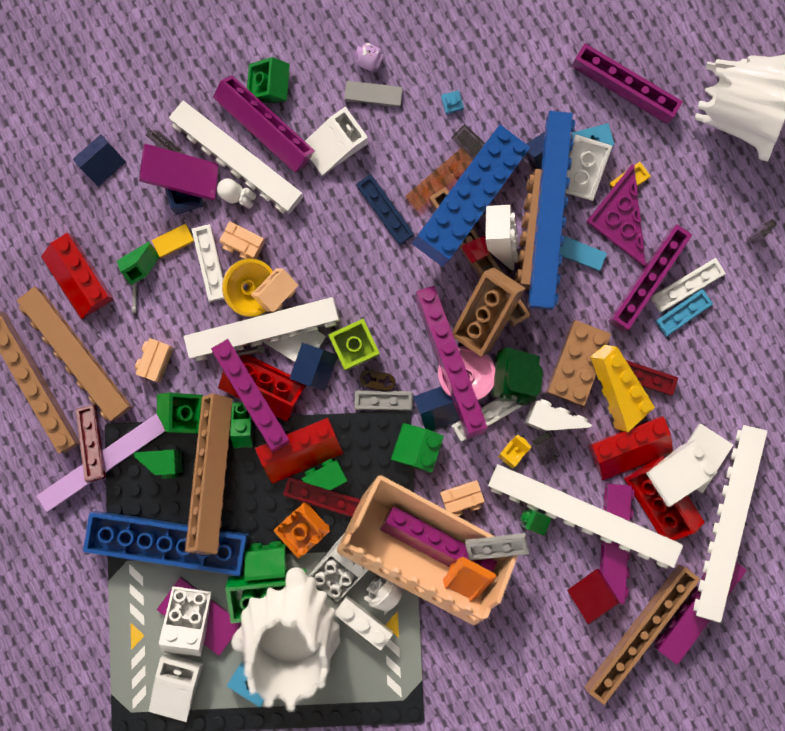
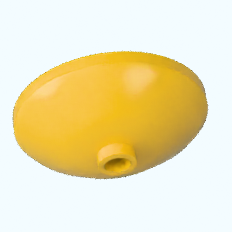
(249, 272)

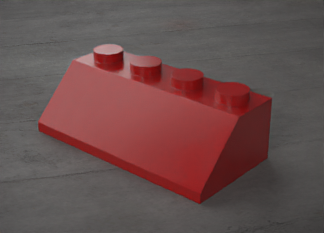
(76, 275)
(275, 386)
(632, 448)
(306, 449)
(672, 521)

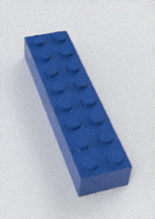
(470, 196)
(160, 543)

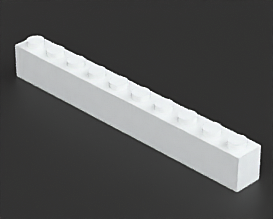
(585, 515)
(731, 523)

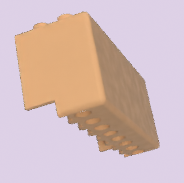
(409, 567)

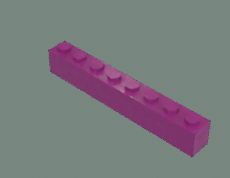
(451, 362)

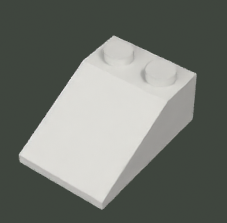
(681, 472)

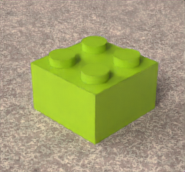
(354, 344)

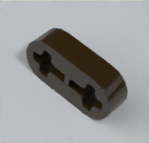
(378, 375)

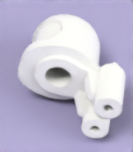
(233, 192)

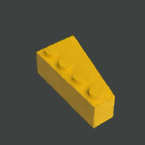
(622, 389)

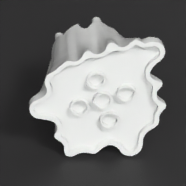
(748, 100)
(288, 640)

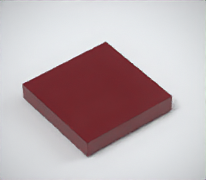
(593, 596)

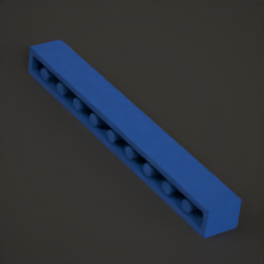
(550, 210)

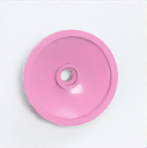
(479, 369)

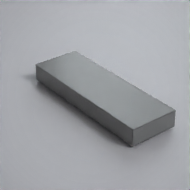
(373, 94)
(383, 400)
(497, 546)

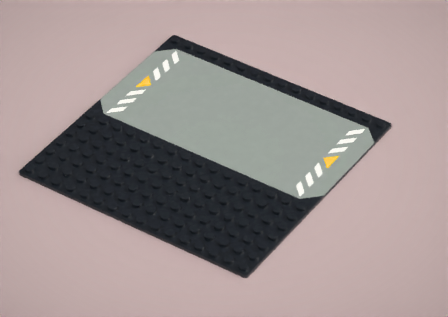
(362, 681)

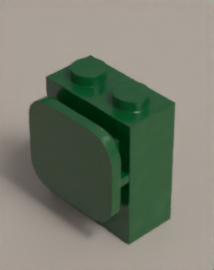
(517, 376)

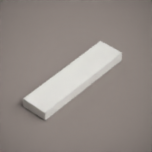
(209, 262)
(688, 285)
(492, 412)

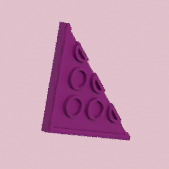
(620, 217)

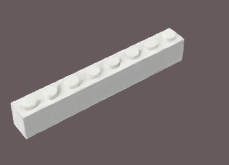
(236, 157)
(264, 327)

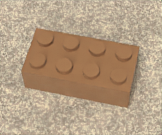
(487, 311)
(574, 368)

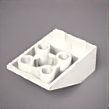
(336, 141)
(502, 234)
(544, 417)
(336, 573)
(185, 621)
(175, 686)

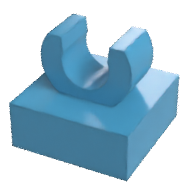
(452, 102)

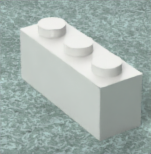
(363, 622)

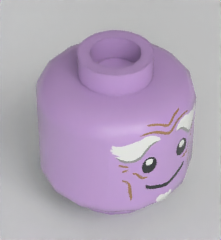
(368, 56)

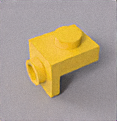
(514, 451)

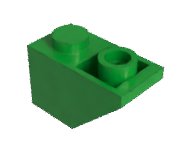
(138, 263)
(241, 427)
(327, 477)
(535, 521)

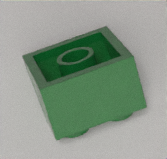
(269, 80)
(179, 412)
(417, 447)
(163, 463)
(266, 561)

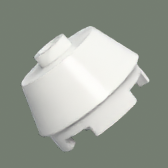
(383, 594)

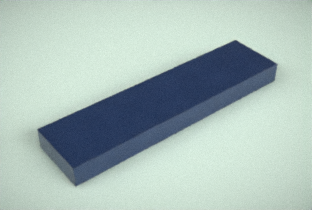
(385, 209)

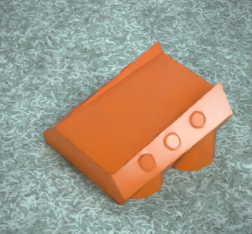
(302, 530)
(468, 578)

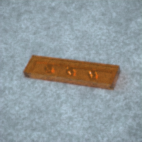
(439, 179)

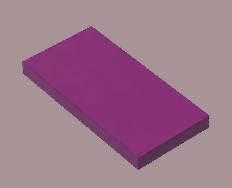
(178, 172)
(219, 627)

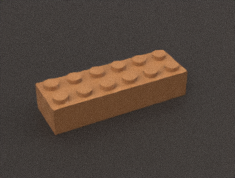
(528, 222)

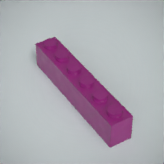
(626, 83)
(263, 123)
(650, 278)
(250, 395)
(428, 539)
(612, 558)
(687, 626)

